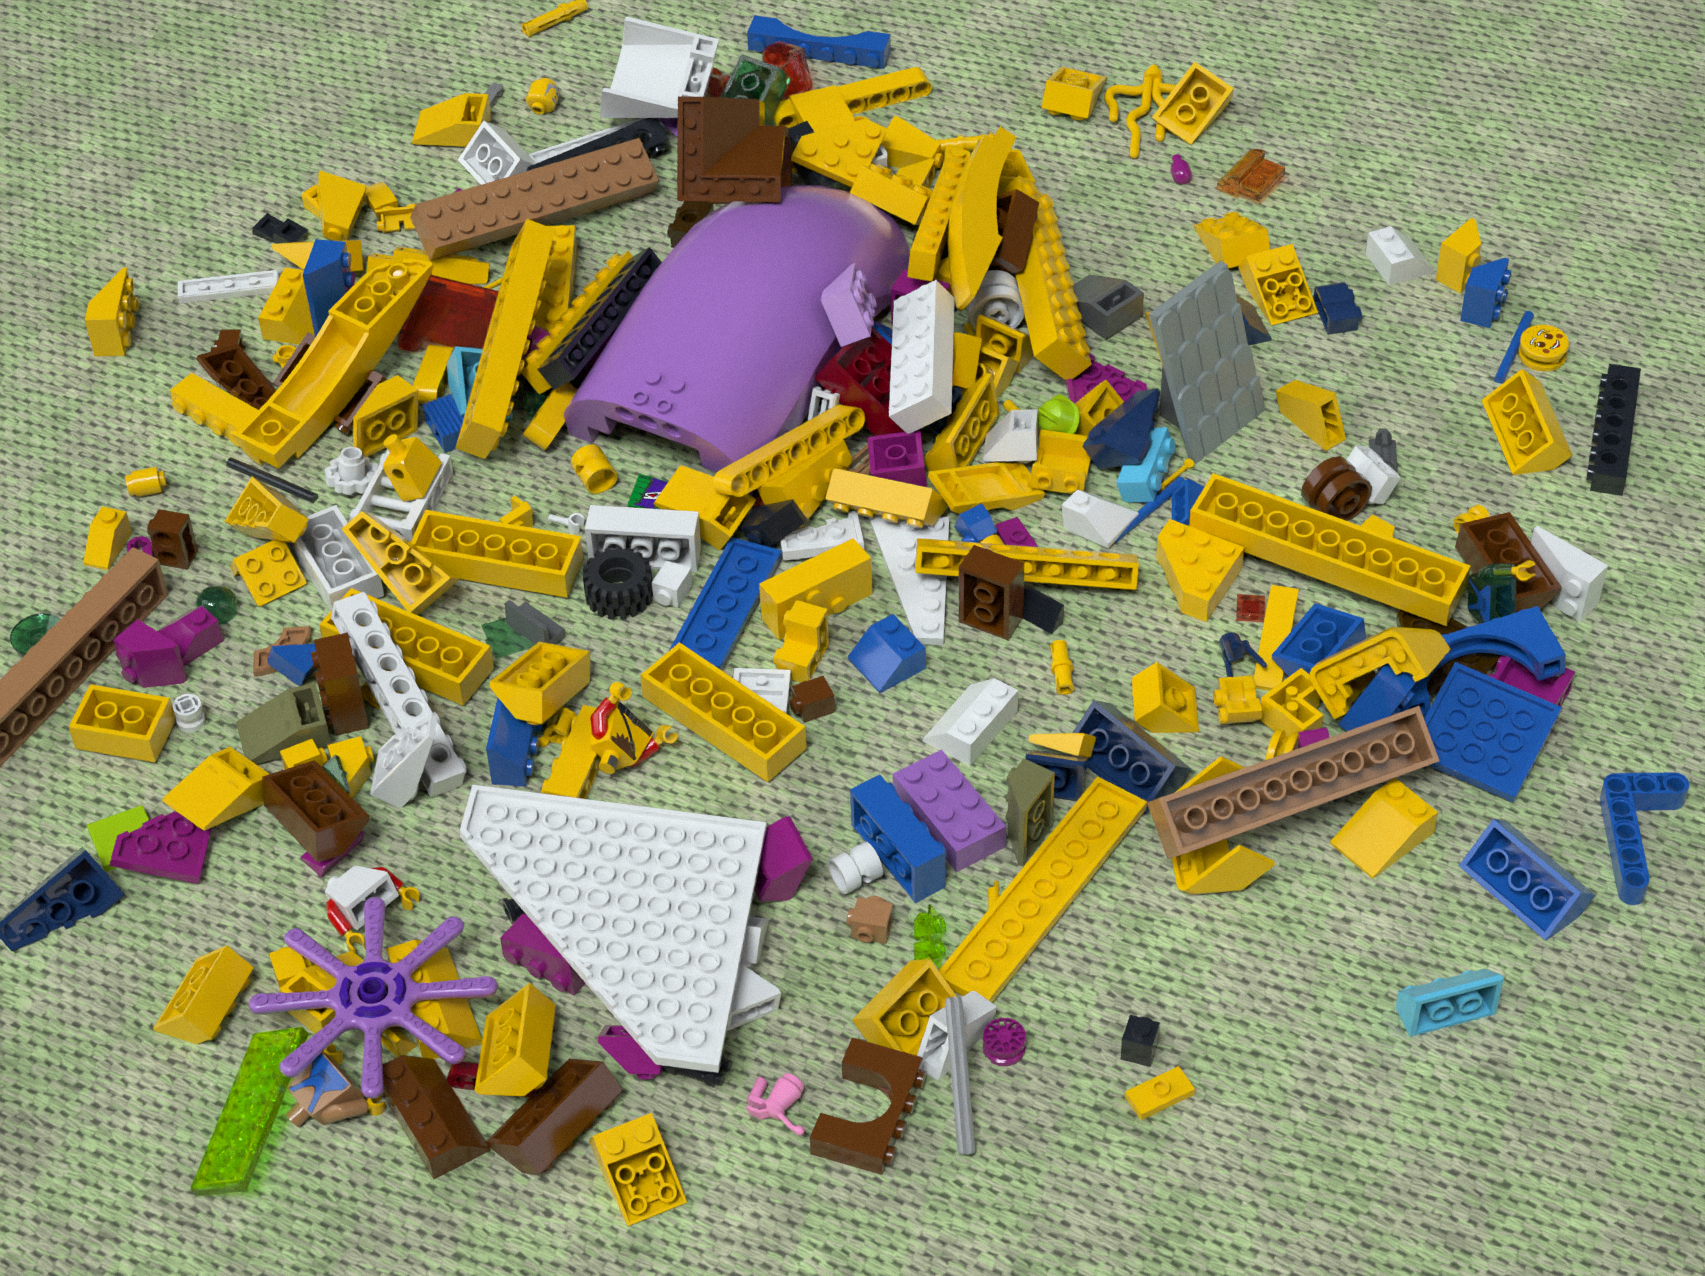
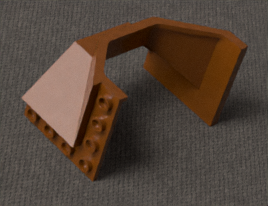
(730, 152)

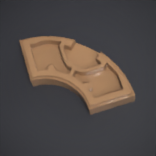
(289, 636)

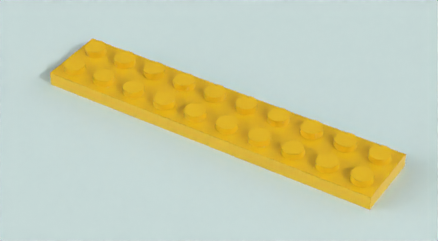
(1042, 890)

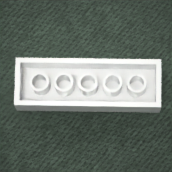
(922, 357)

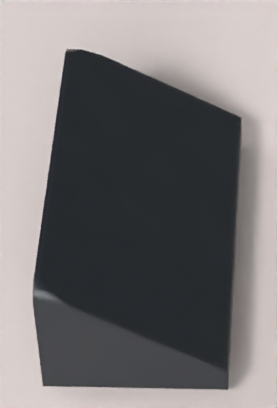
(1042, 610)

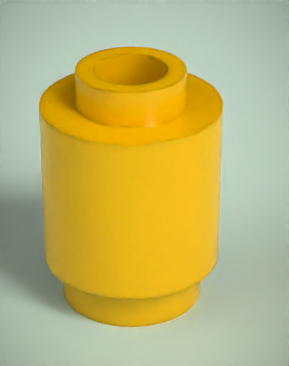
(145, 481)

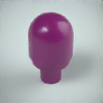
(1180, 170)

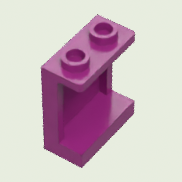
(1551, 689)

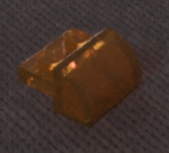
(1251, 176)

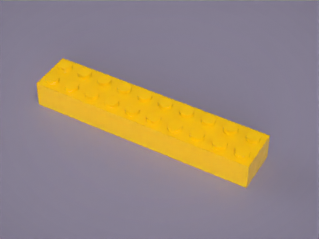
(1049, 293)
(507, 340)
(1331, 549)

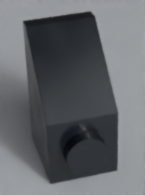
(772, 522)

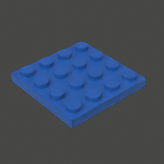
(1488, 731)

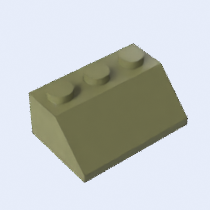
(1029, 808)

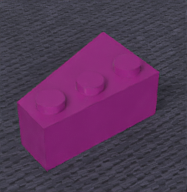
(531, 949)

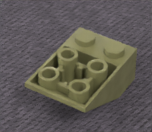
(282, 723)

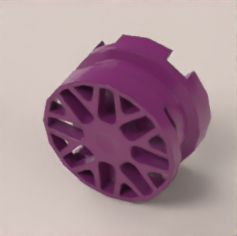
(1004, 1043)

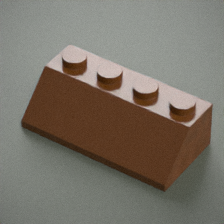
(1503, 541)
(314, 809)
(431, 1114)
(555, 1115)

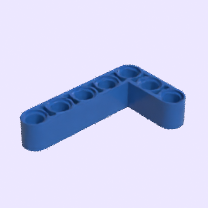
(1619, 800)

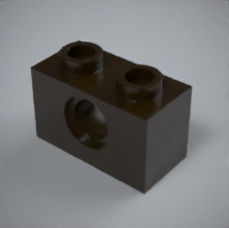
(686, 217)

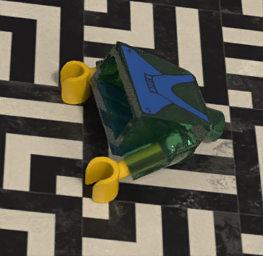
(1494, 590)

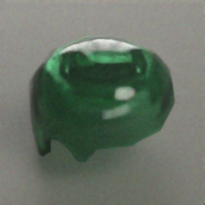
(219, 602)

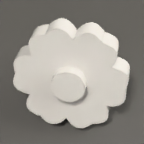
(350, 472)

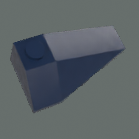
(1124, 433)
(66, 895)

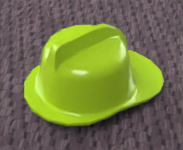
(1059, 415)

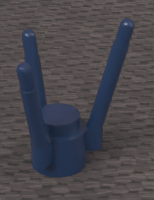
(1233, 650)

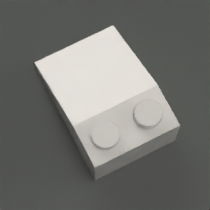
(1576, 572)

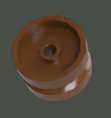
(1336, 489)

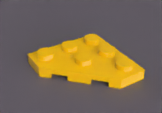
(840, 149)

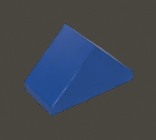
(293, 661)

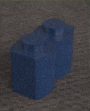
(1337, 308)

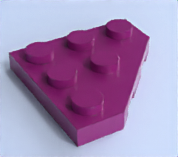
(1095, 375)
(164, 848)

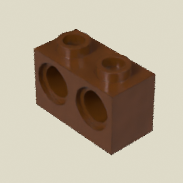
(172, 539)

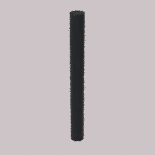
(272, 480)

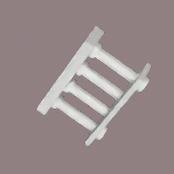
(416, 508)

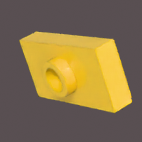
(1159, 1093)

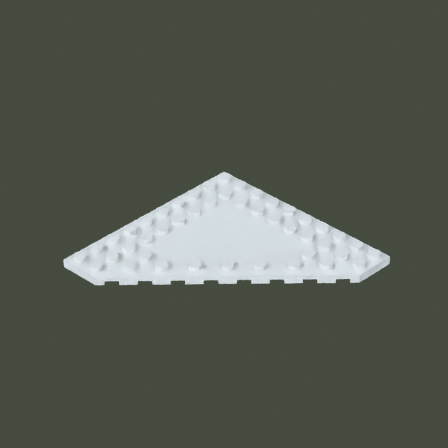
(635, 903)

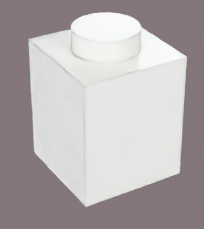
(672, 584)

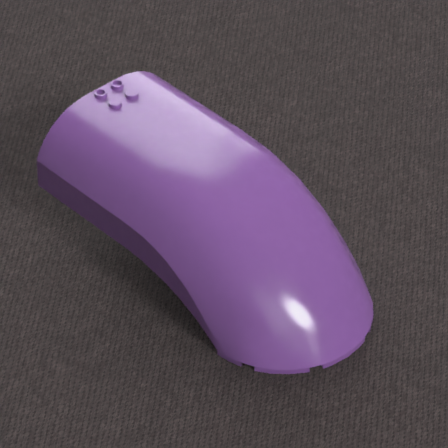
(736, 324)

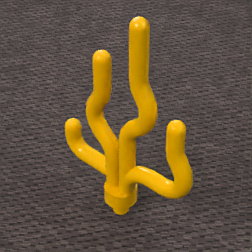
(1151, 85)

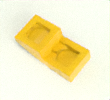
(380, 196)

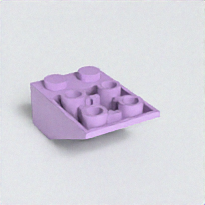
(849, 306)

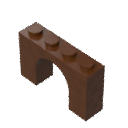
(872, 1142)

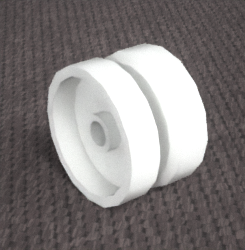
(998, 299)

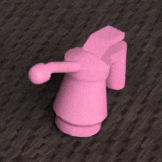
(783, 1095)

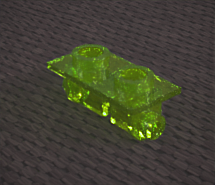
(929, 929)

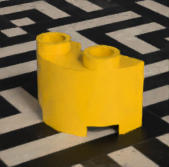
(1237, 700)

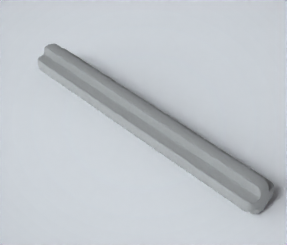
(960, 1076)

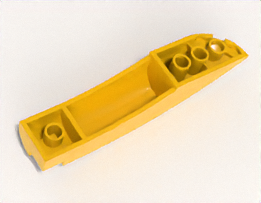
(973, 216)
(336, 362)

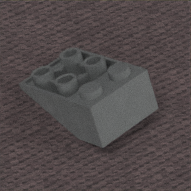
(1108, 303)

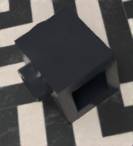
(1140, 1040)

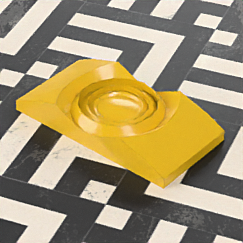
(992, 484)

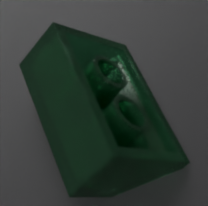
(757, 81)

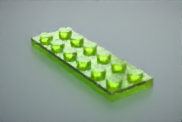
(247, 1114)

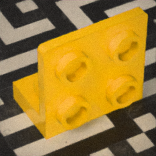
(268, 572)

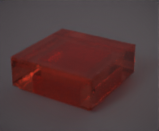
(1250, 608)

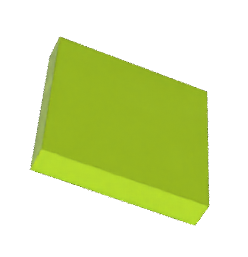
(106, 830)

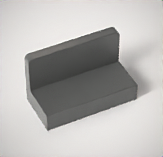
(533, 623)

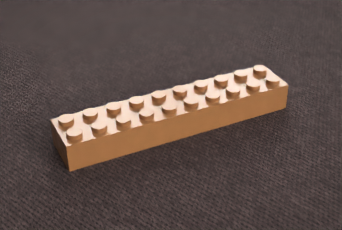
(541, 195)
(76, 647)
(1292, 782)

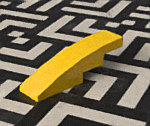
(1276, 627)

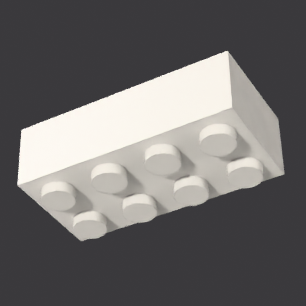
(653, 532)
(333, 559)

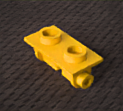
(390, 218)

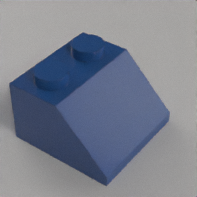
(888, 654)

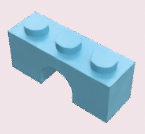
(1143, 480)

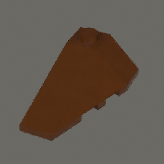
(237, 375)

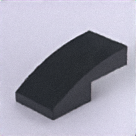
(277, 231)

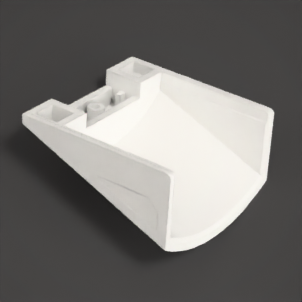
(655, 69)

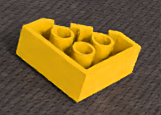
(1197, 567)

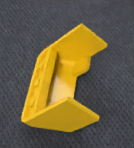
(1213, 866)

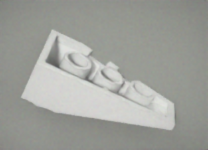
(402, 763)

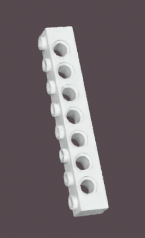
(347, 617)

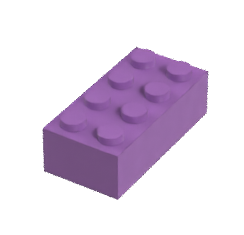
(951, 809)

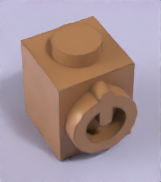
(871, 919)

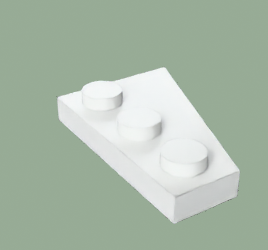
(813, 541)

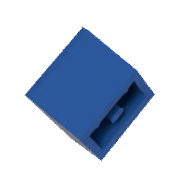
(1485, 292)

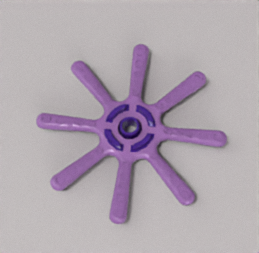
(373, 997)

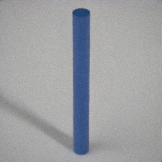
(1513, 348)
(1150, 507)

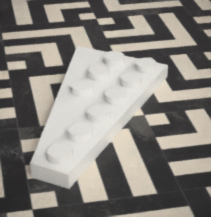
(918, 593)

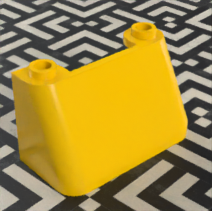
(1349, 672)

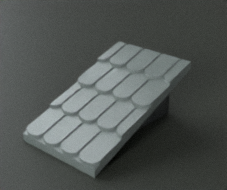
(1206, 363)

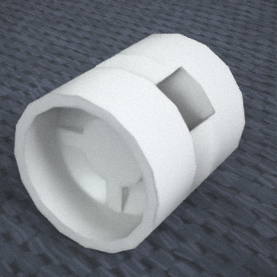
(858, 866)

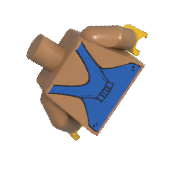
(328, 1092)

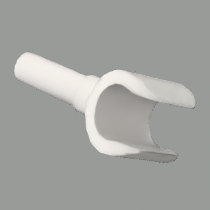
(572, 522)

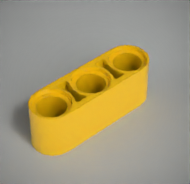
(433, 373)
(550, 416)

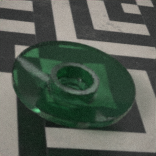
(31, 631)

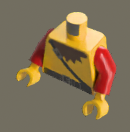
(621, 736)

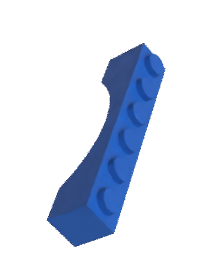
(861, 49)

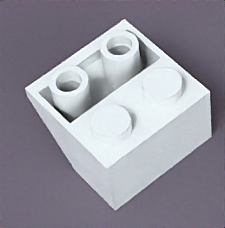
(1013, 438)

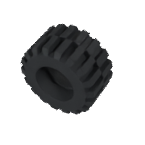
(617, 598)

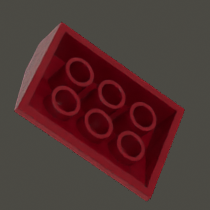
(862, 379)

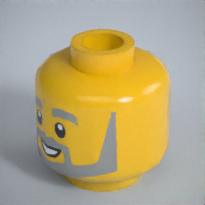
(542, 95)

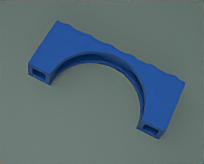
(1519, 636)

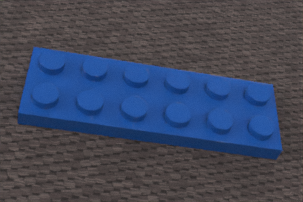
(727, 600)

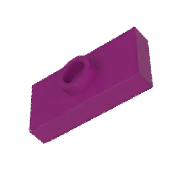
(1014, 533)

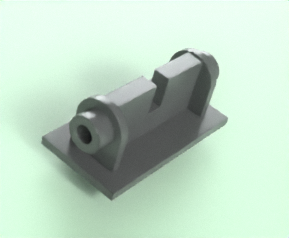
(1385, 447)

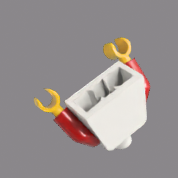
(351, 891)

